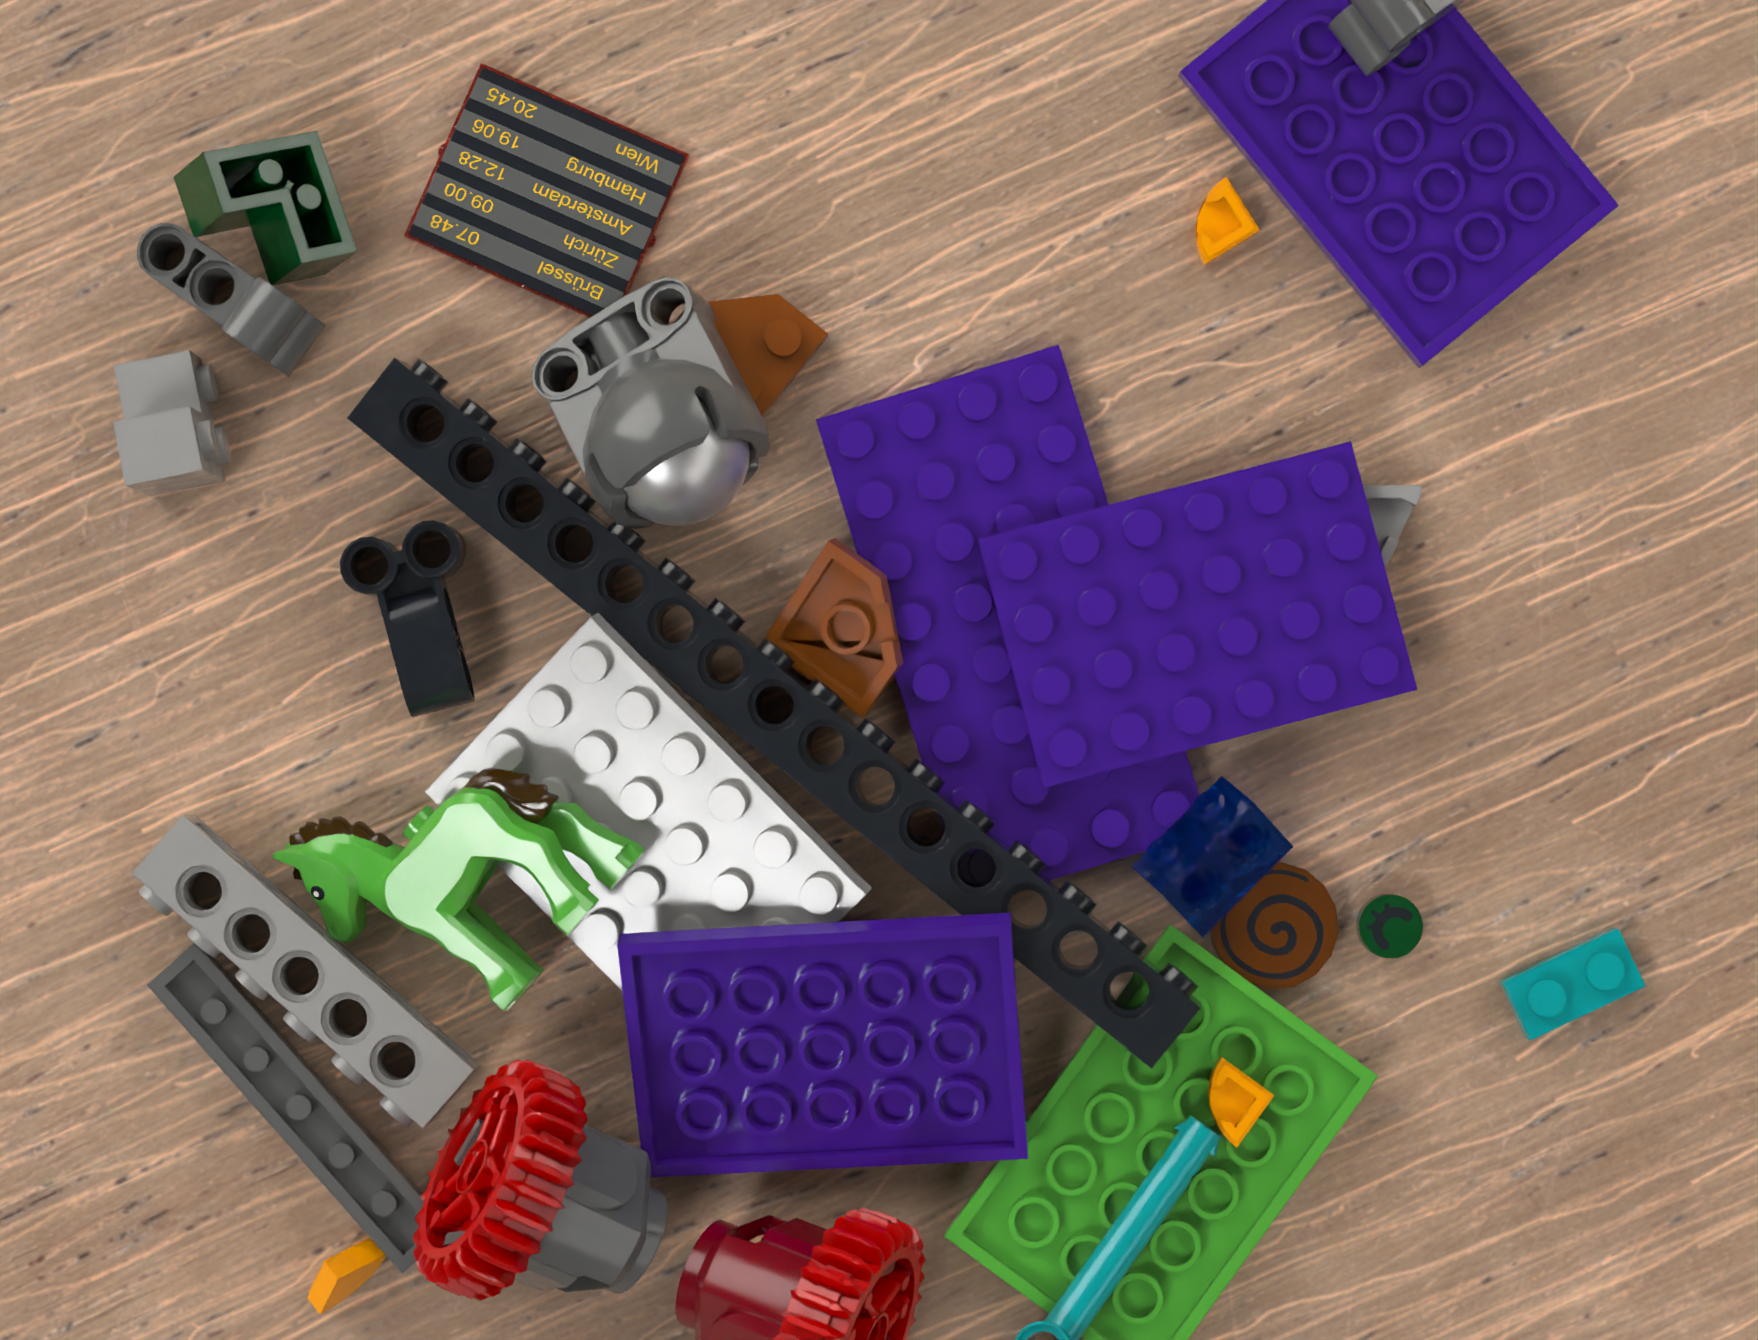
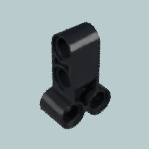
(418, 617)

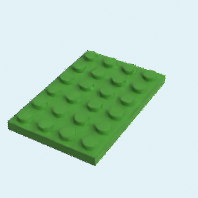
(1113, 1121)

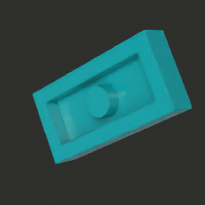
(1572, 983)

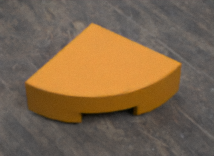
(1222, 223)
(1235, 1100)
(344, 1274)

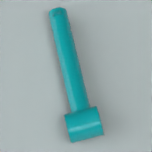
(1128, 1233)

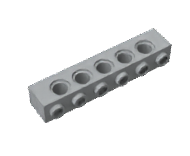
(168, 886)

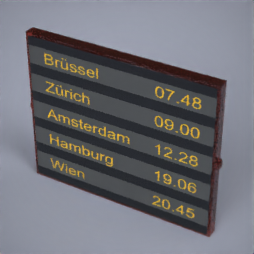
(546, 194)

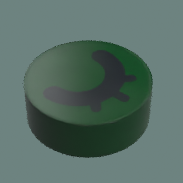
(1389, 926)

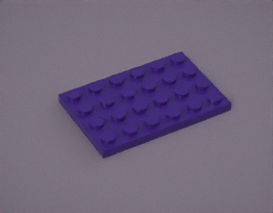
(1415, 182)
(1197, 614)
(825, 1044)

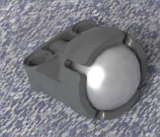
(654, 408)

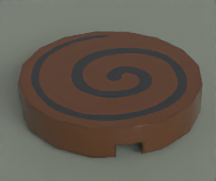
(1279, 929)

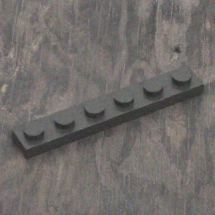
(293, 1100)

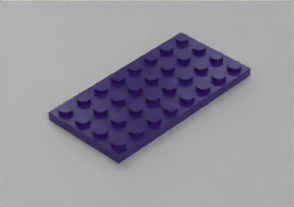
(918, 491)

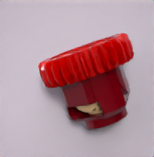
(803, 1279)

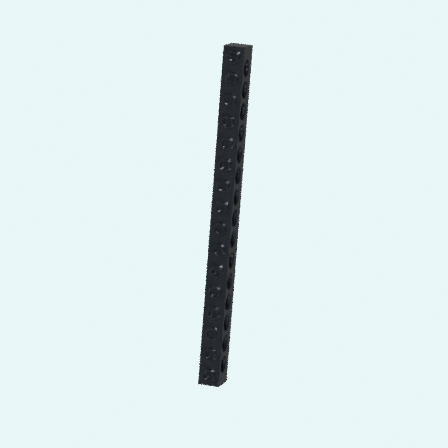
(391, 417)

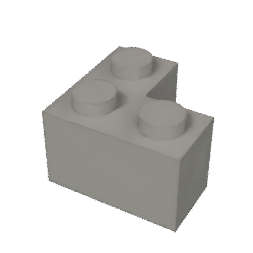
(169, 425)

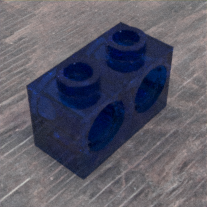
(1212, 856)

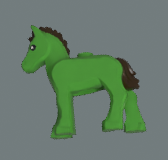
(448, 863)

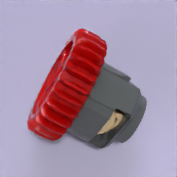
(536, 1195)

